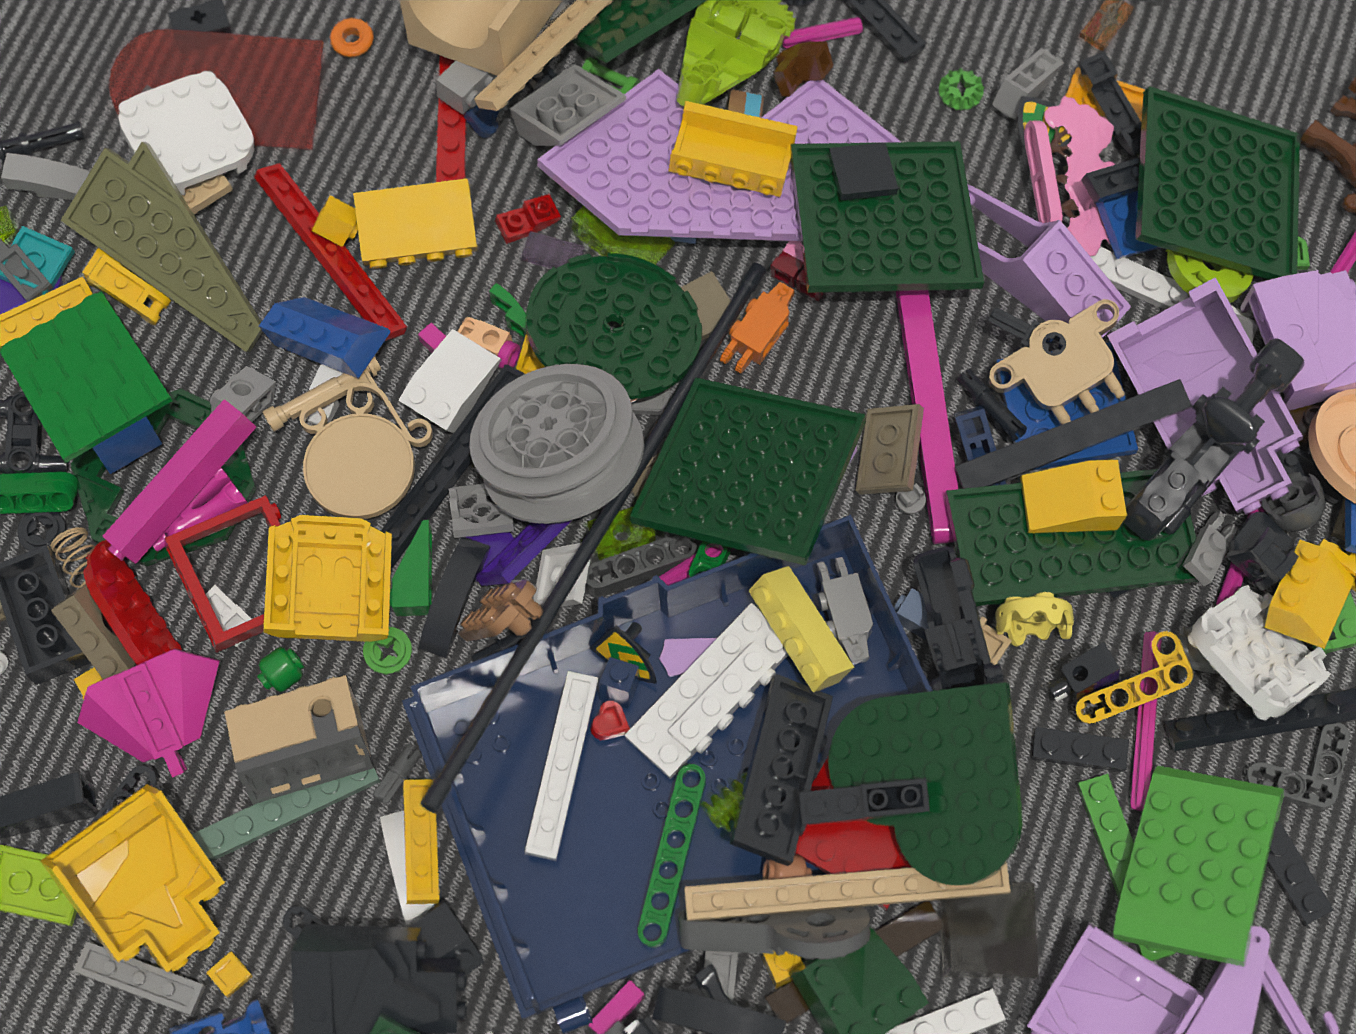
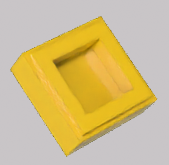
(229, 974)

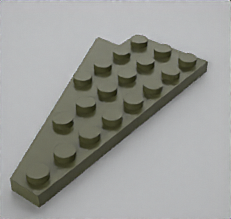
(149, 228)

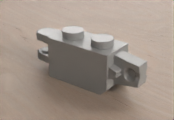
(846, 610)

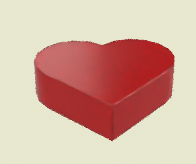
(609, 722)

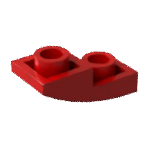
(533, 216)

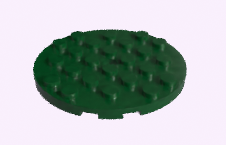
(656, 317)

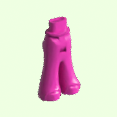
(214, 499)

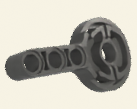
(803, 934)

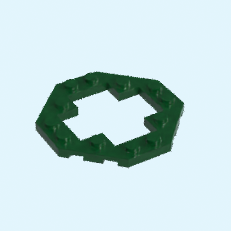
(102, 497)

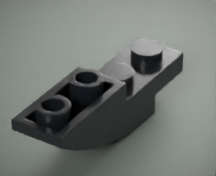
(864, 802)

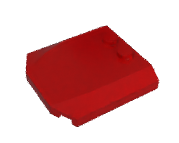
(849, 845)

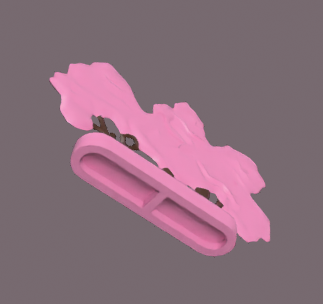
(1089, 137)

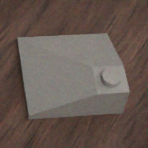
(564, 107)

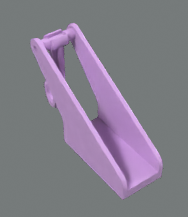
(1234, 995)

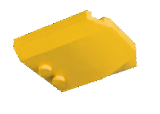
(328, 580)

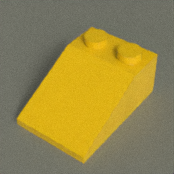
(1074, 498)

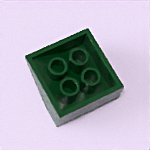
(860, 991)

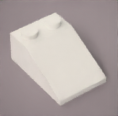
(450, 381)

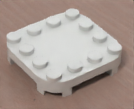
(190, 128)
(1259, 664)

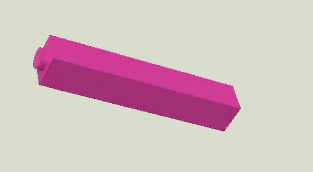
(178, 482)

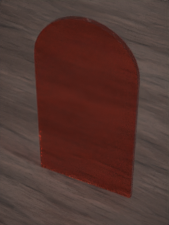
(268, 77)

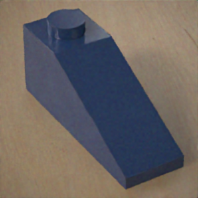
(975, 433)

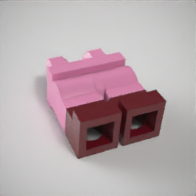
(792, 265)

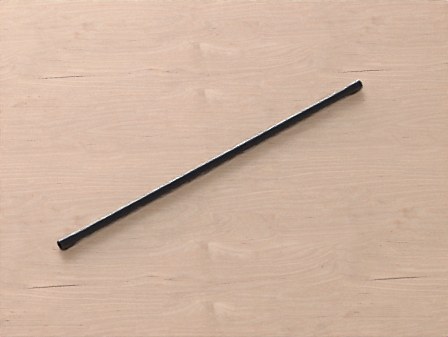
(443, 783)

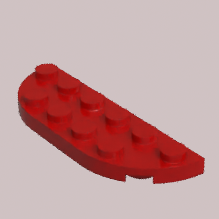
(126, 606)

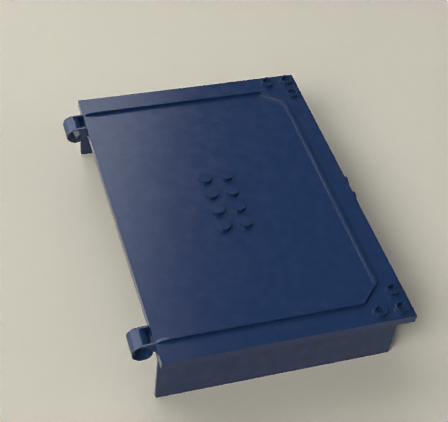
(577, 918)

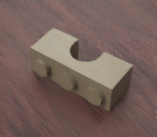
(85, 625)

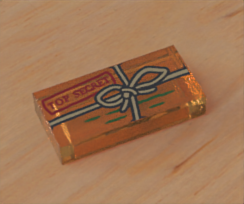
(1106, 23)

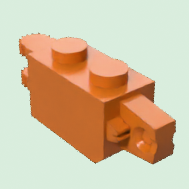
(760, 327)

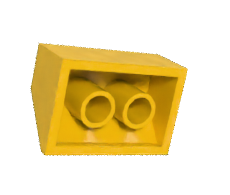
(1310, 596)

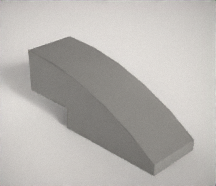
(43, 176)

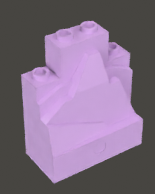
(1318, 321)
(1114, 992)

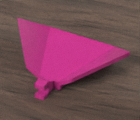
(153, 706)

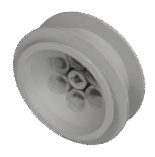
(557, 443)

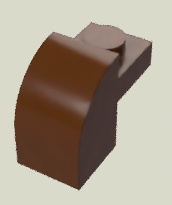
(802, 63)

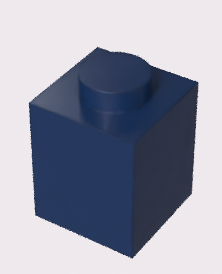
(619, 682)

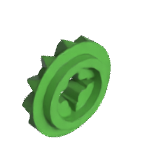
(950, 93)
(402, 648)

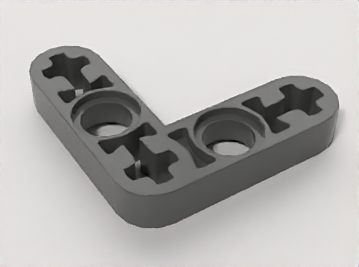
(1317, 778)

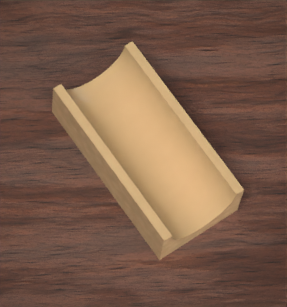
(476, 31)

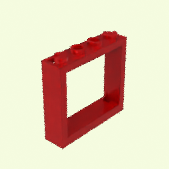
(219, 639)

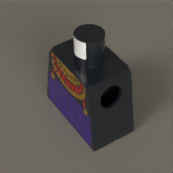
(1095, 665)

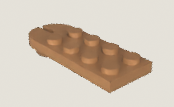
(502, 608)

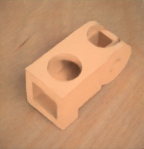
(484, 334)

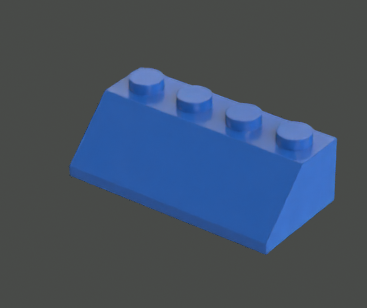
(324, 334)

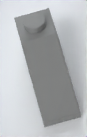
(1026, 81)

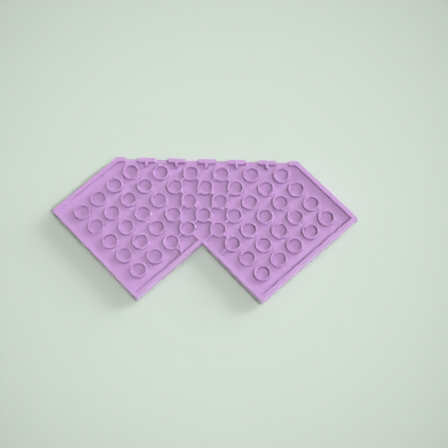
(624, 158)

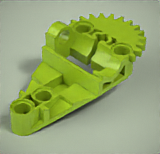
(717, 59)

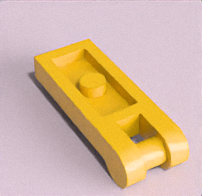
(128, 289)

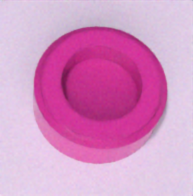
(509, 354)

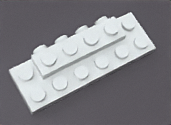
(709, 693)

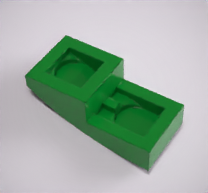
(514, 315)

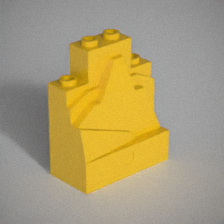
(140, 881)

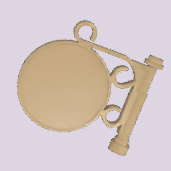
(358, 460)

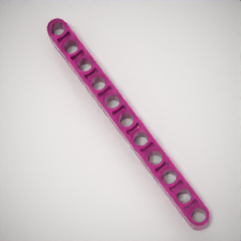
(928, 391)

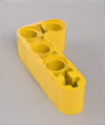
(1133, 685)

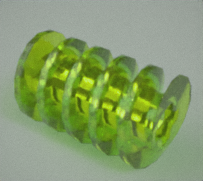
(725, 809)

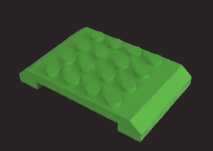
(1198, 865)

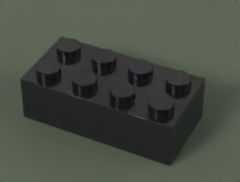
(28, 592)

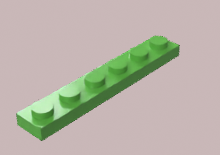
(1112, 839)

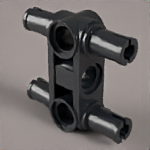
(24, 440)

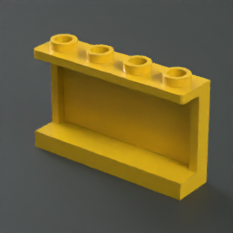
(733, 149)
(415, 223)

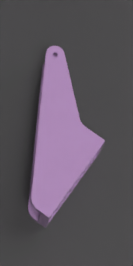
(1055, 271)

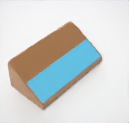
(746, 103)

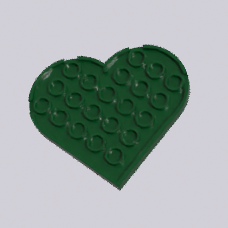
(968, 756)

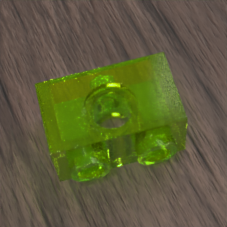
(611, 546)

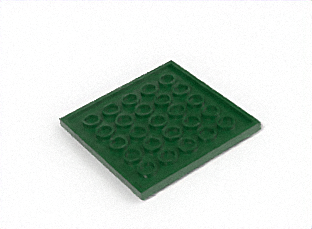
(1218, 185)
(891, 241)
(749, 470)

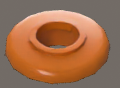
(349, 27)

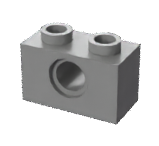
(247, 392)

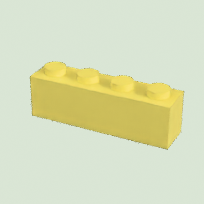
(801, 629)

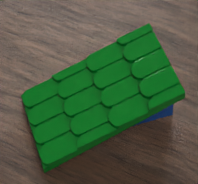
(89, 383)

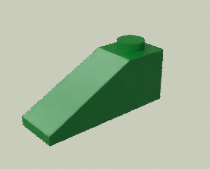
(413, 578)

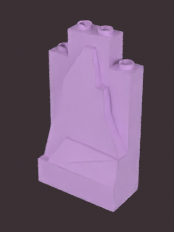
(1210, 350)

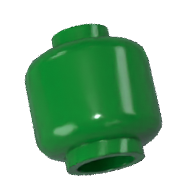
(280, 669)

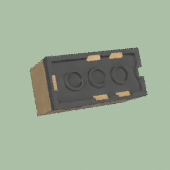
(298, 739)

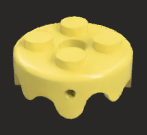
(1034, 617)

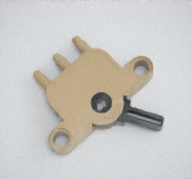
(1065, 373)

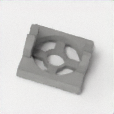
(465, 528)

